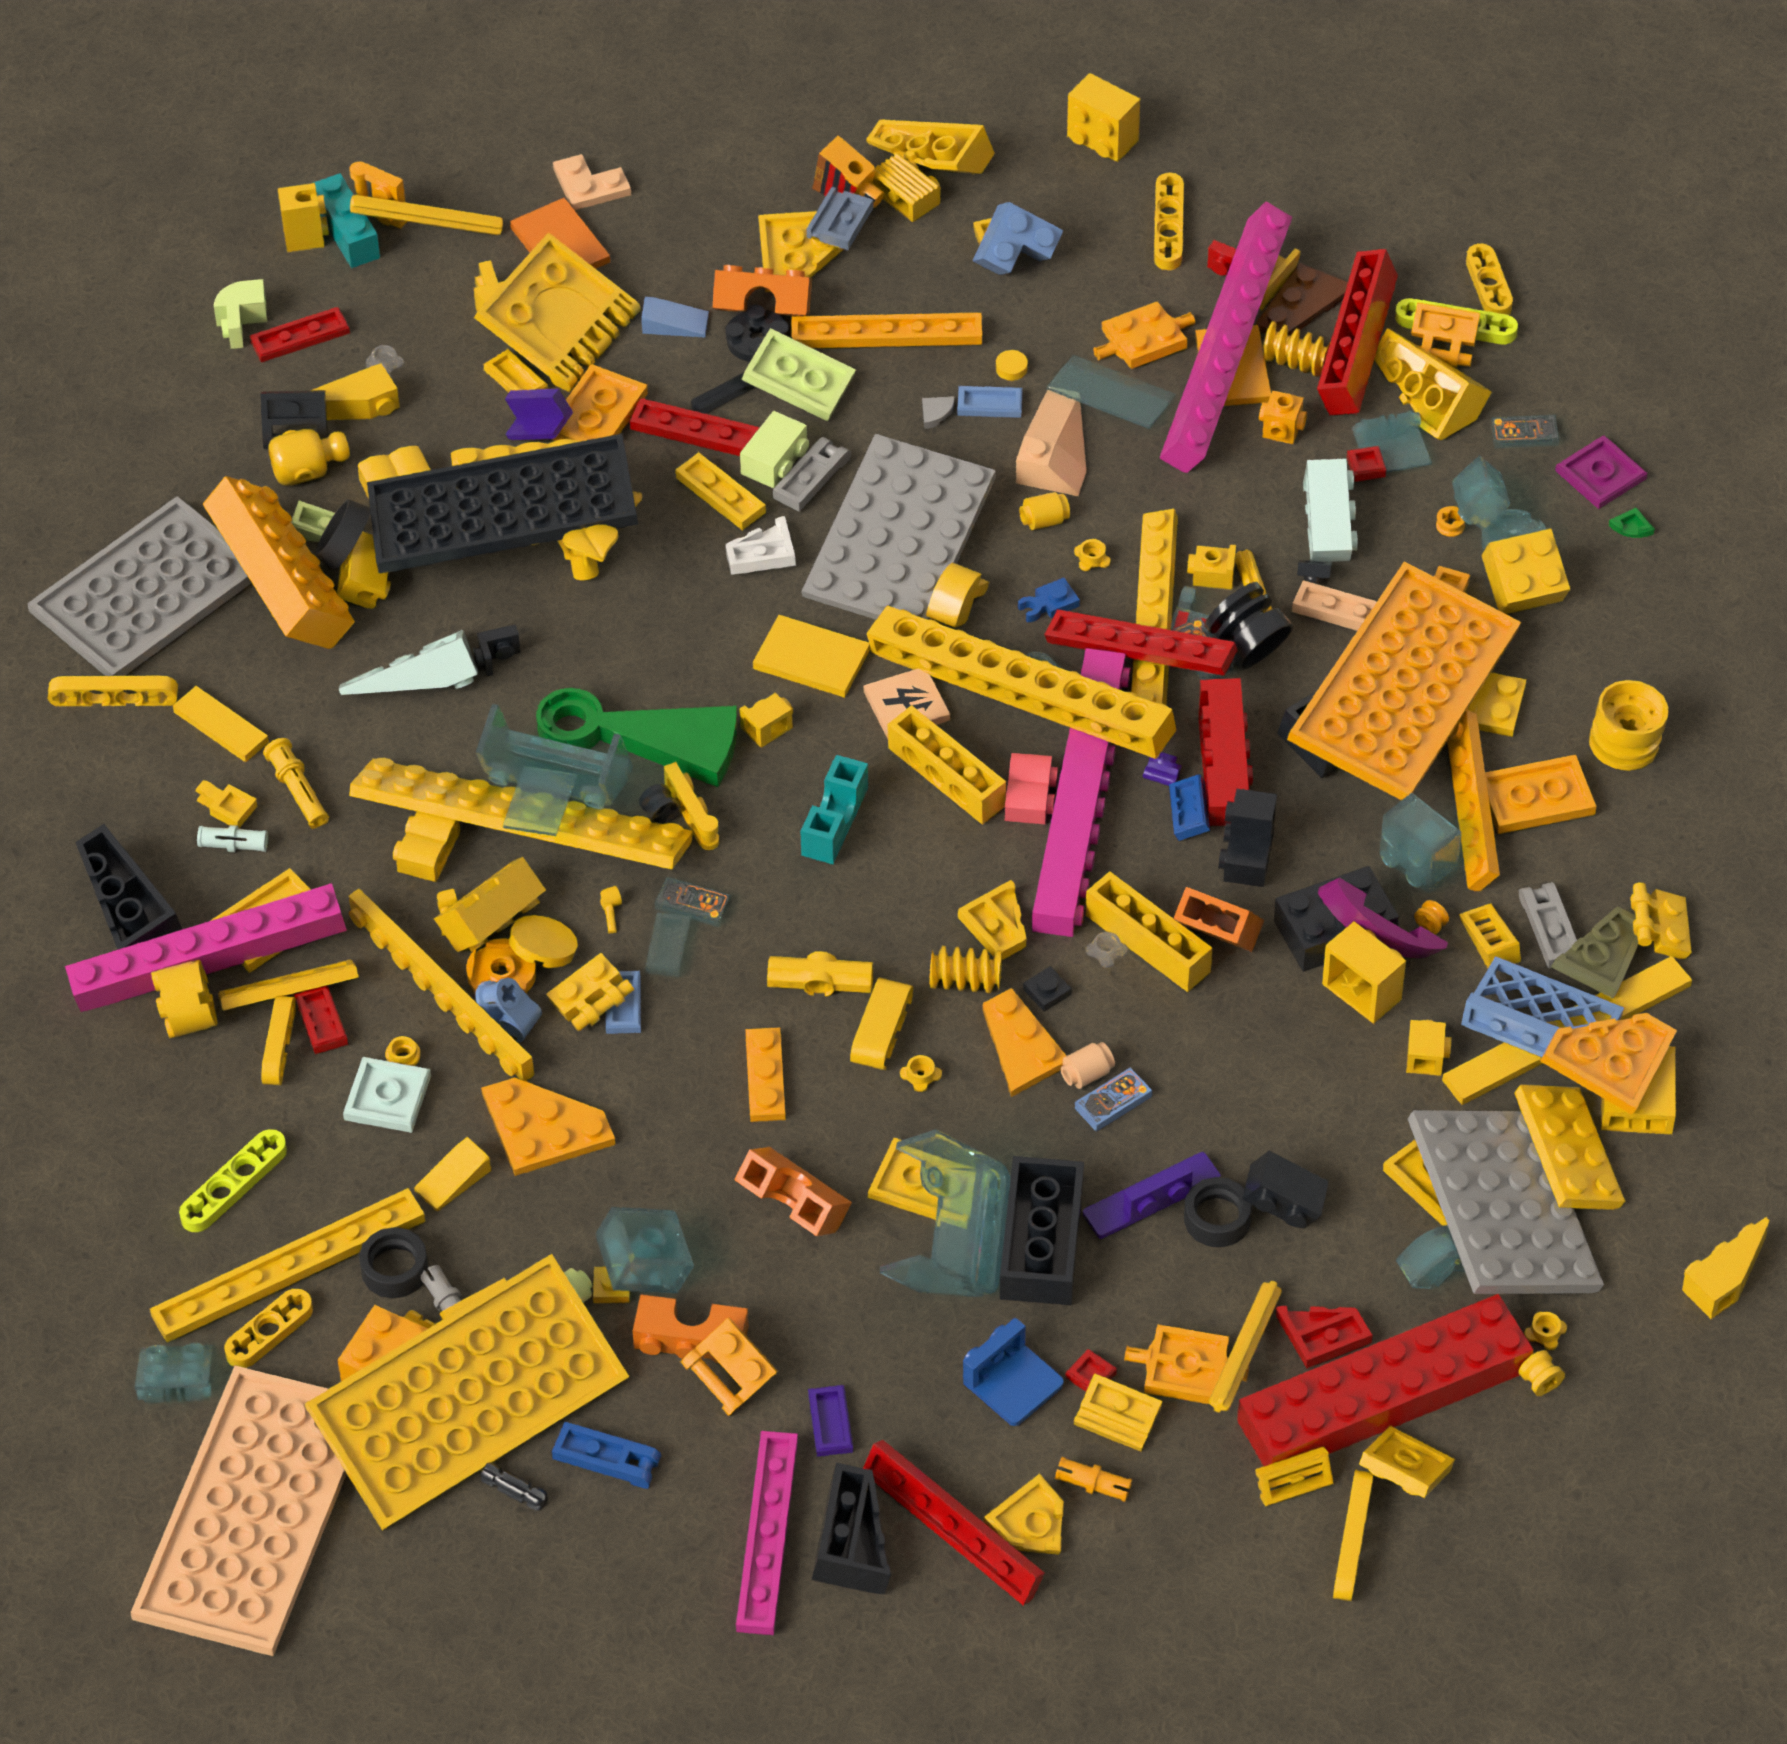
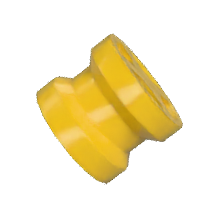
(1541, 1373)

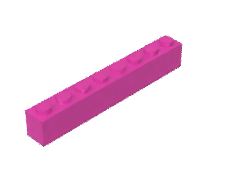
(214, 943)

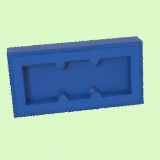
(1189, 807)

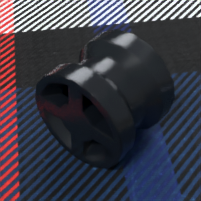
(659, 804)

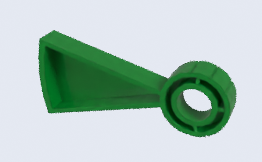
(694, 738)

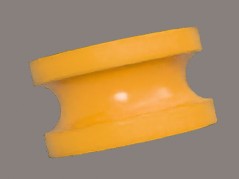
(1444, 516)
(1431, 916)

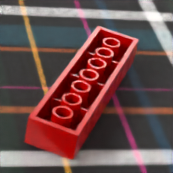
(1386, 1383)

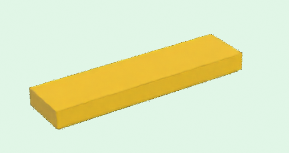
(287, 984)

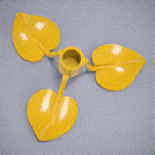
(589, 546)

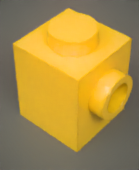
(1427, 1047)

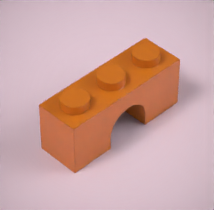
(734, 288)
(776, 1177)
(660, 1331)

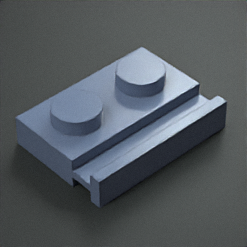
(840, 218)

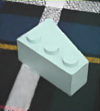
(1329, 510)

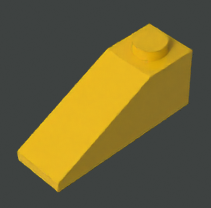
(361, 395)

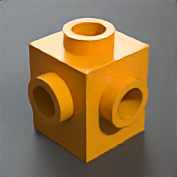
(1282, 417)

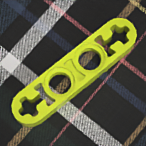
(1495, 320)
(230, 1179)

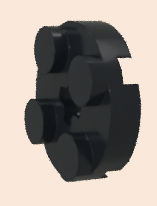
(741, 327)

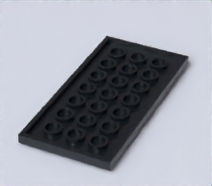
(500, 503)

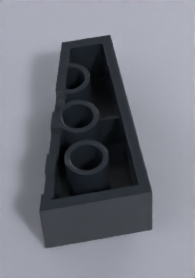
(127, 897)

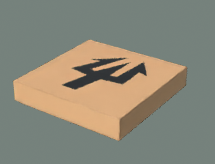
(897, 693)

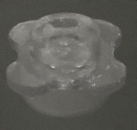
(387, 354)
(1110, 941)

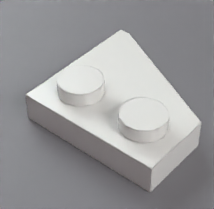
(761, 549)

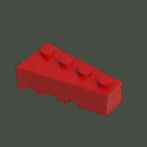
(1223, 744)

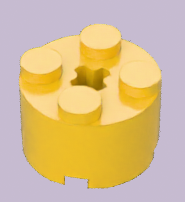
(184, 998)

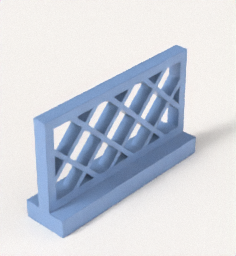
(1520, 1029)

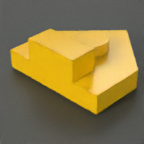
(1030, 1518)

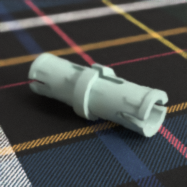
(210, 838)

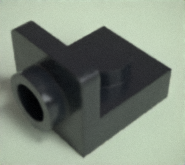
(494, 644)

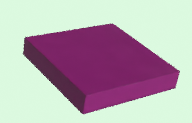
(1601, 472)

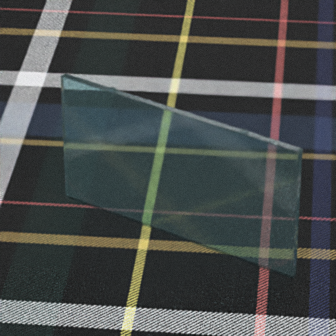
(1111, 391)

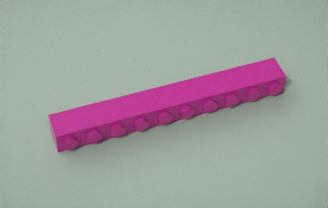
(1225, 338)
(1075, 813)

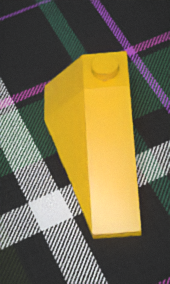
(935, 145)
(1436, 390)

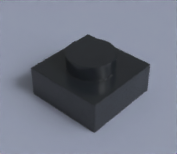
(1314, 570)
(1047, 988)

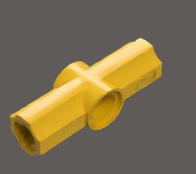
(820, 974)

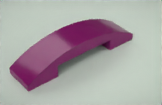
(1347, 906)

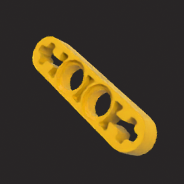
(1168, 221)
(149, 689)
(1353, 1535)

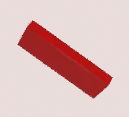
(299, 334)

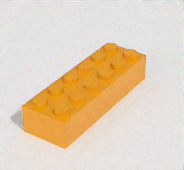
(279, 562)

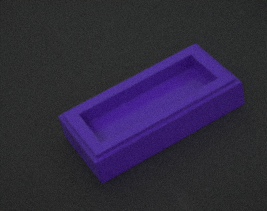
(830, 1420)

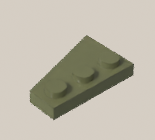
(1602, 954)

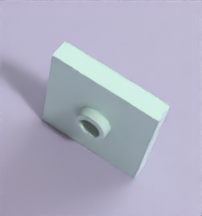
(387, 1094)

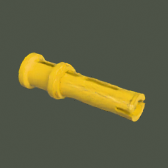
(291, 772)

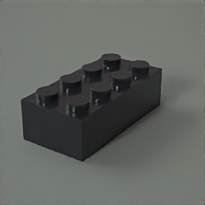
(1041, 1230)

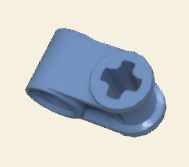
(508, 1006)

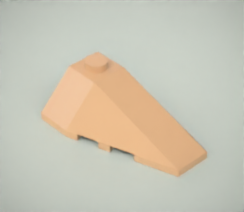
(1054, 447)

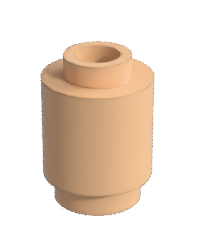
(1087, 1064)

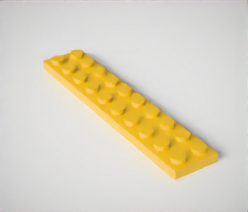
(488, 805)

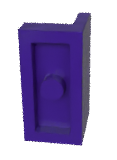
(537, 413)

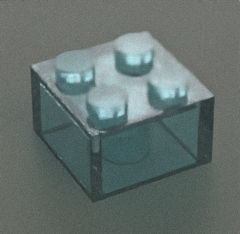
(1419, 843)
(644, 1250)

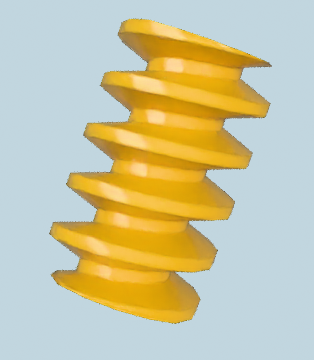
(1295, 350)
(965, 969)

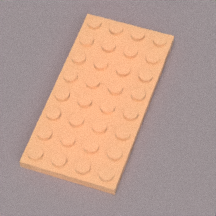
(245, 1518)

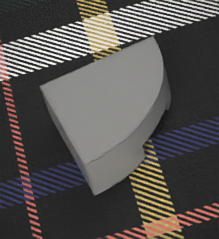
(936, 410)

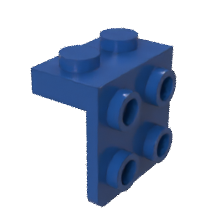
(1010, 1374)

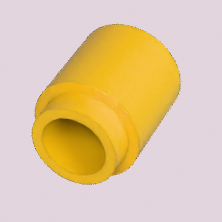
(1044, 510)

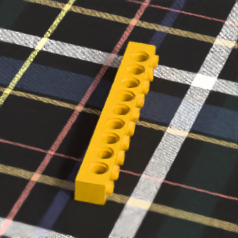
(1022, 681)

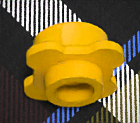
(1095, 548)
(920, 1064)
(1548, 1321)

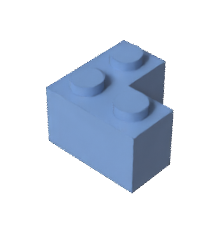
(1015, 231)

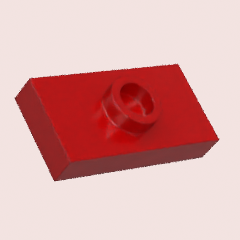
(321, 1019)

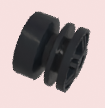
(1245, 621)

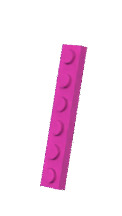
(767, 1533)

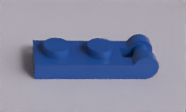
(606, 1454)

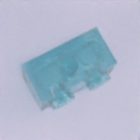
(1480, 494)

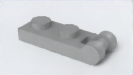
(810, 474)
(1548, 920)

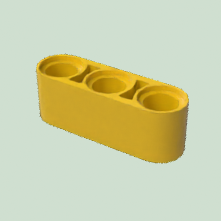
(880, 1022)

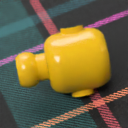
(304, 456)

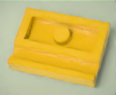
(1117, 1412)

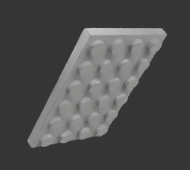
(898, 529)
(142, 589)
(1502, 1205)

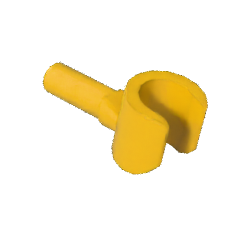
(610, 898)
(445, 900)

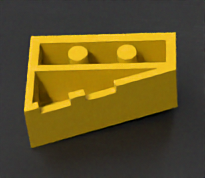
(491, 906)

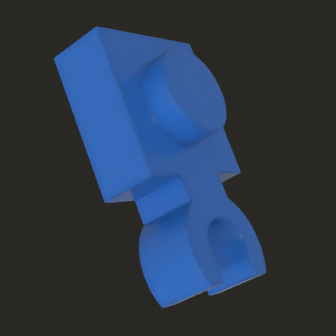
(1048, 599)

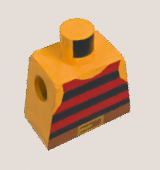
(845, 170)

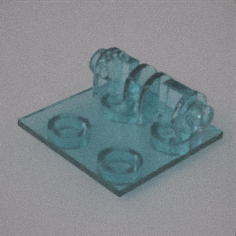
(1397, 439)
(174, 1368)

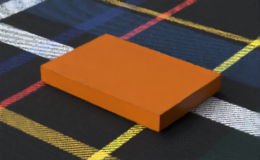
(566, 226)

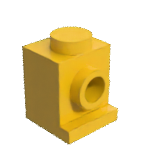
(1212, 566)
(767, 719)

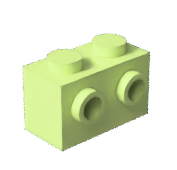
(774, 449)

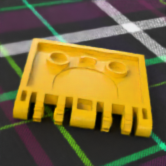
(556, 308)

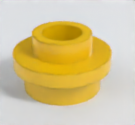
(400, 1045)

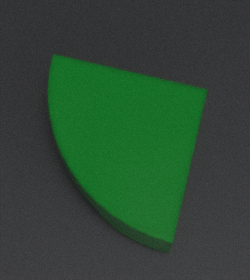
(1633, 524)

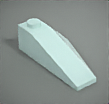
(437, 666)

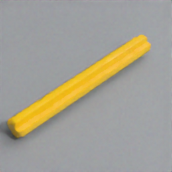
(426, 215)
(1245, 1346)

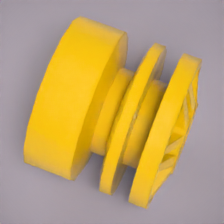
(1628, 725)

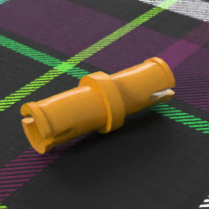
(1093, 1479)

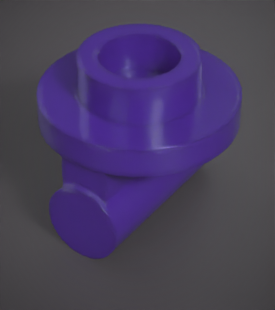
(1163, 769)

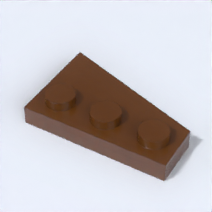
(1302, 299)

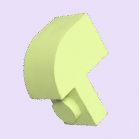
(238, 305)

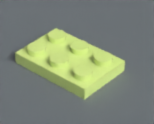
(798, 374)

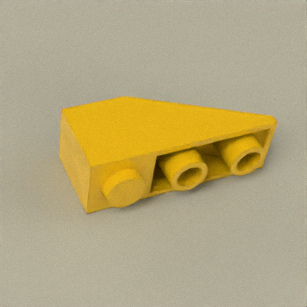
(1721, 1277)

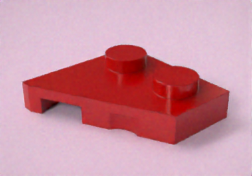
(1324, 1332)

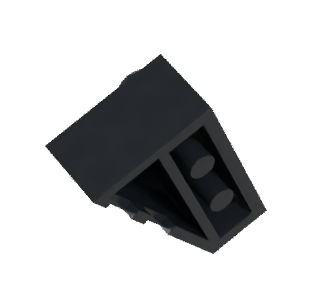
(851, 1534)

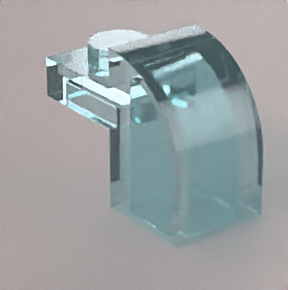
(1430, 1259)

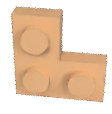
(587, 189)

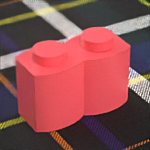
(1029, 788)

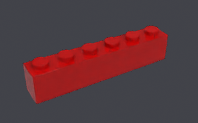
(1357, 332)

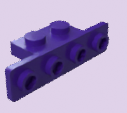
(1148, 1195)

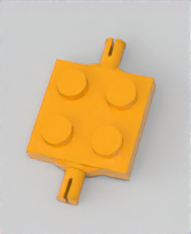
(1144, 335)
(1182, 1363)

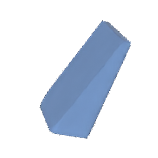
(674, 319)

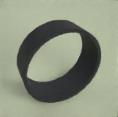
(342, 533)

